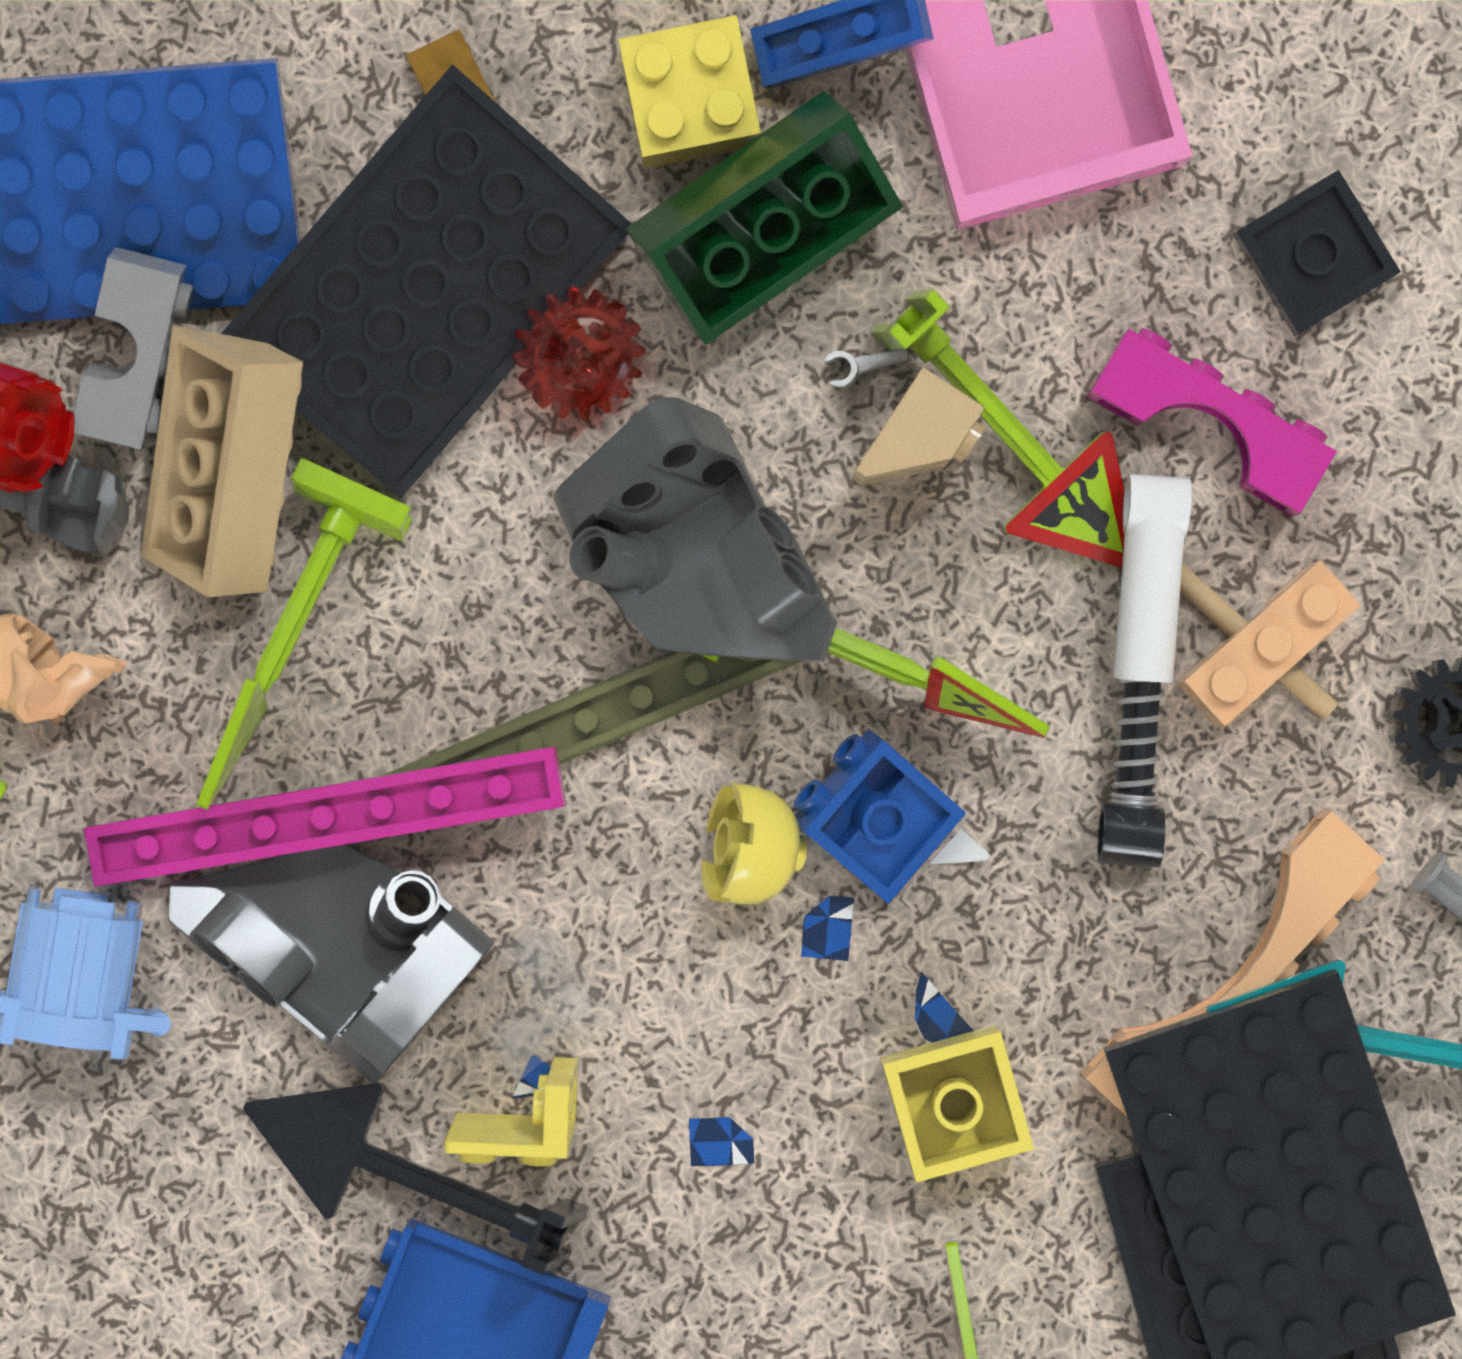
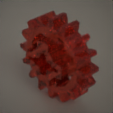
(604, 360)

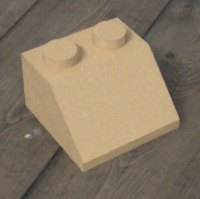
(923, 432)

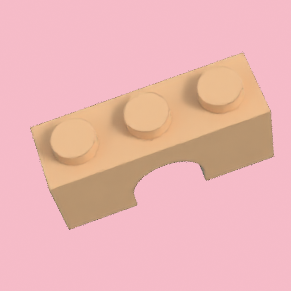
(1268, 644)

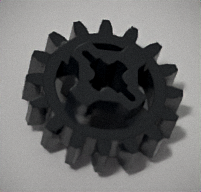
(1434, 738)

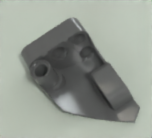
(688, 543)
(333, 946)

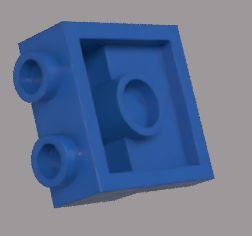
(876, 814)

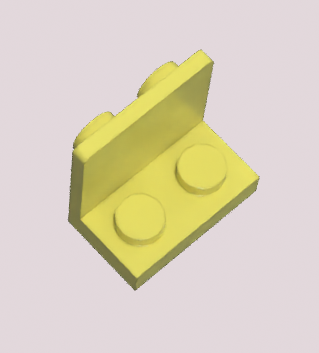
(534, 1137)

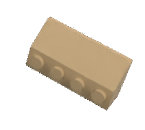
(220, 461)

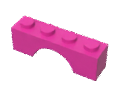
(1277, 458)

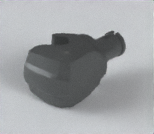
(75, 507)

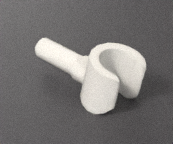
(865, 363)

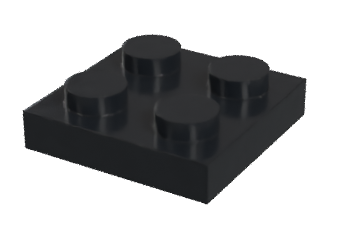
(1316, 253)

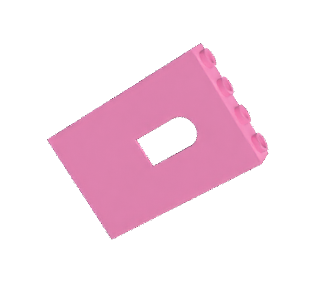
(1045, 111)

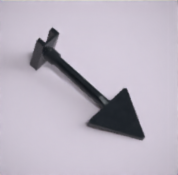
(325, 1138)

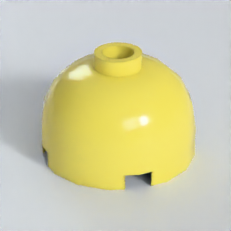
(753, 845)

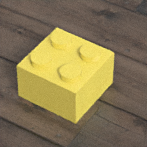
(689, 91)
(956, 1103)

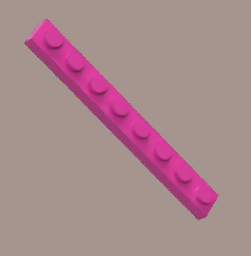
(326, 816)

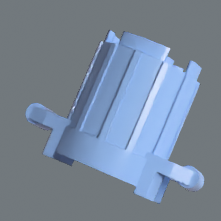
(75, 975)

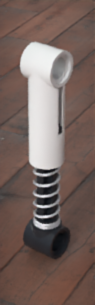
(1154, 530)

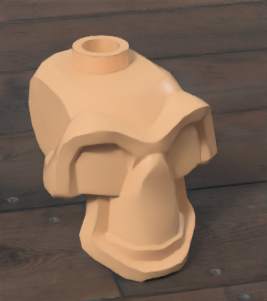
(37, 679)

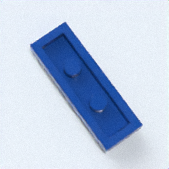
(836, 37)

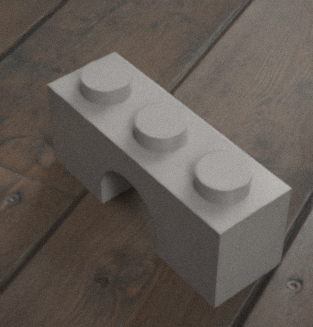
(145, 298)

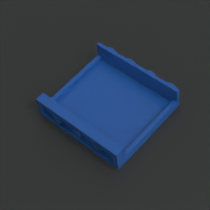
(471, 1303)

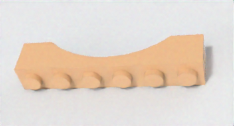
(1316, 880)

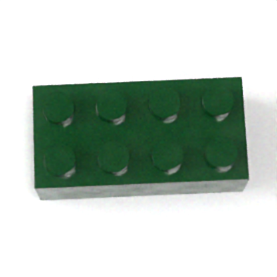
(765, 217)

